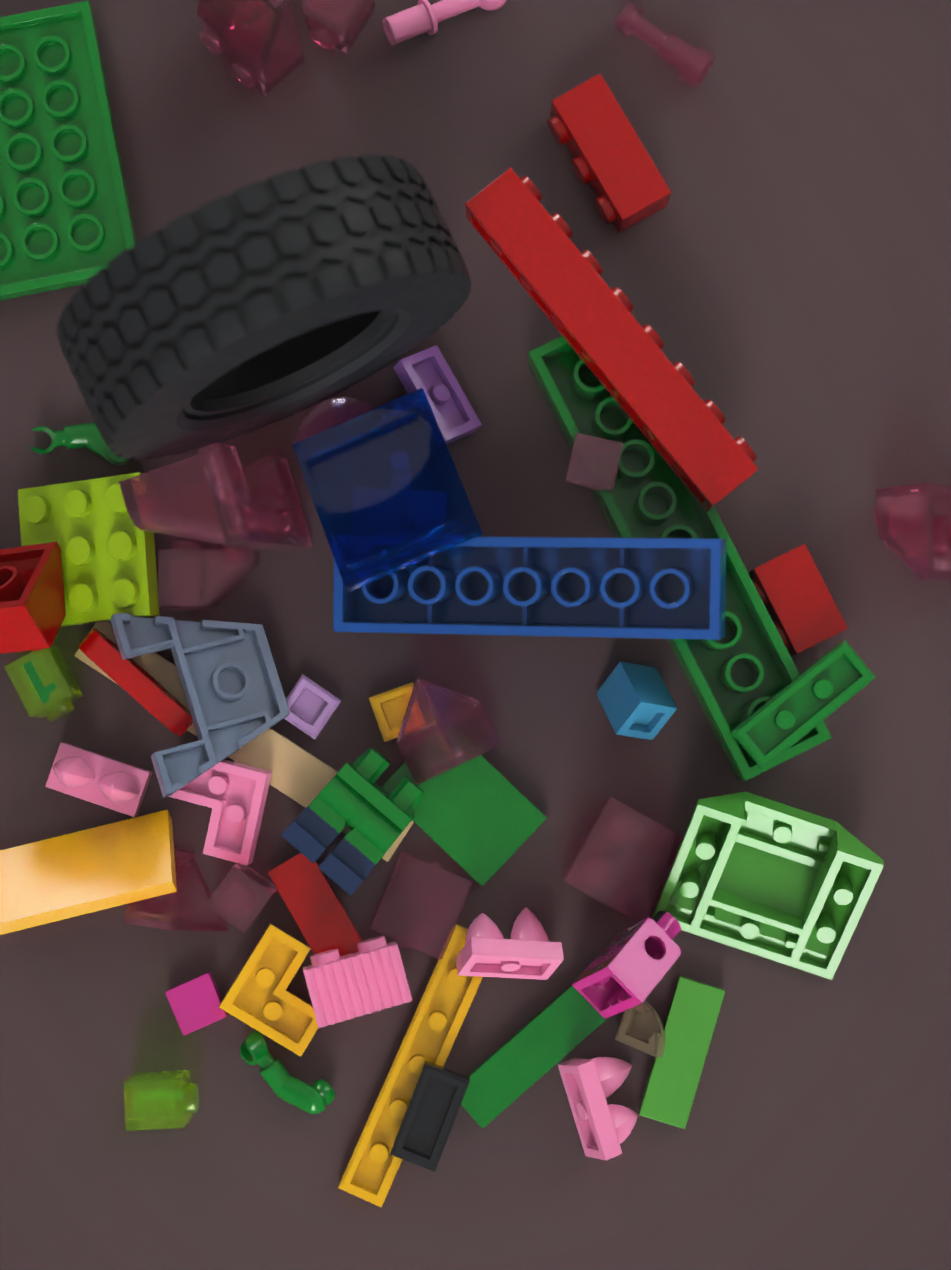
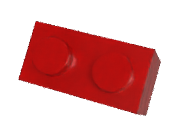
(797, 600)

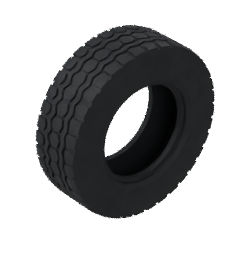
(261, 305)

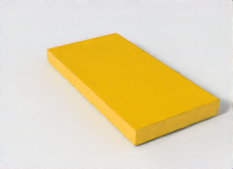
(86, 871)

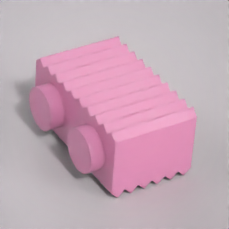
(357, 981)

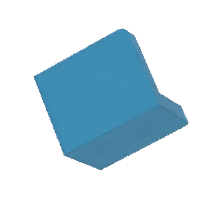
(636, 701)

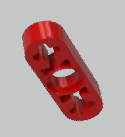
(136, 682)

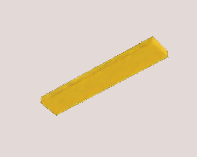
(426, 1039)

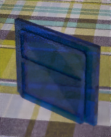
(386, 490)

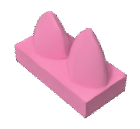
(98, 779)
(521, 957)
(587, 1087)

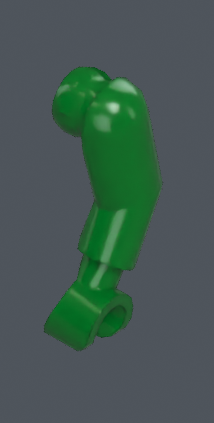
(80, 436)
(288, 1088)

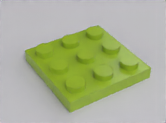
(103, 553)

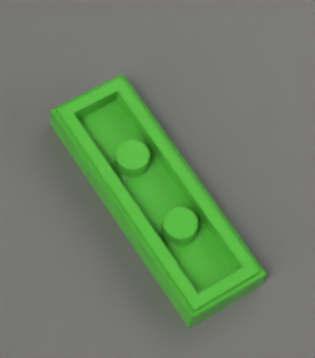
(687, 1040)

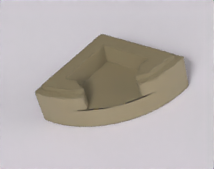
(642, 1029)

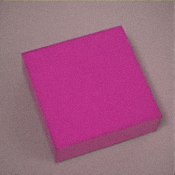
(196, 1003)

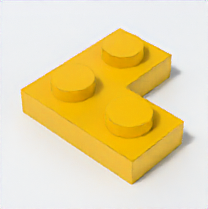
(261, 992)

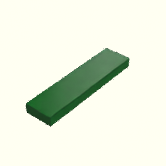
(529, 1055)

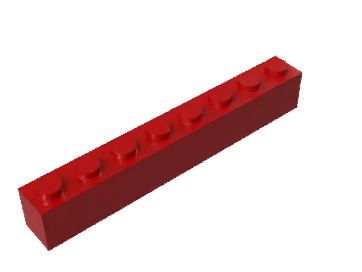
(610, 339)

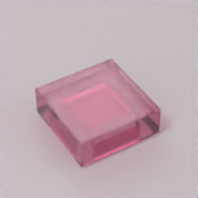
(594, 462)

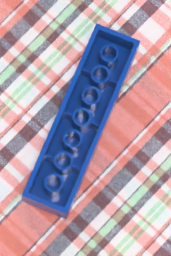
(549, 590)

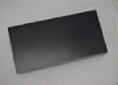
(430, 1116)

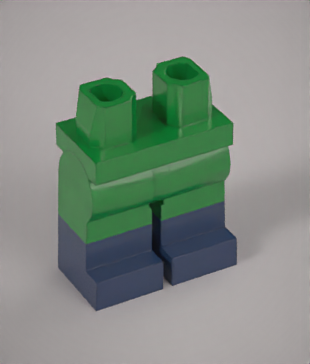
(360, 804)

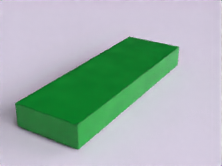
(802, 704)

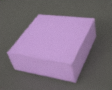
(310, 706)

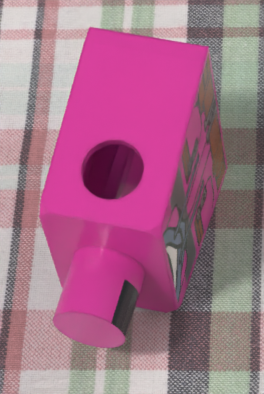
(630, 965)

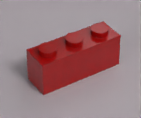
(608, 154)

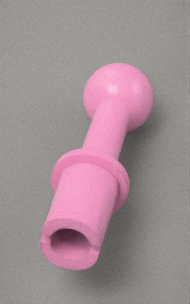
(425, 17)

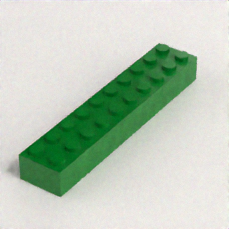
(650, 501)

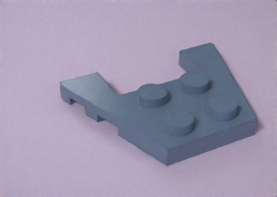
(225, 680)

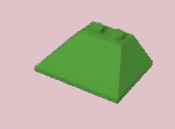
(770, 881)

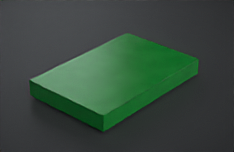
(473, 815)

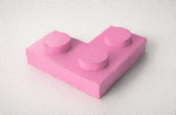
(237, 803)

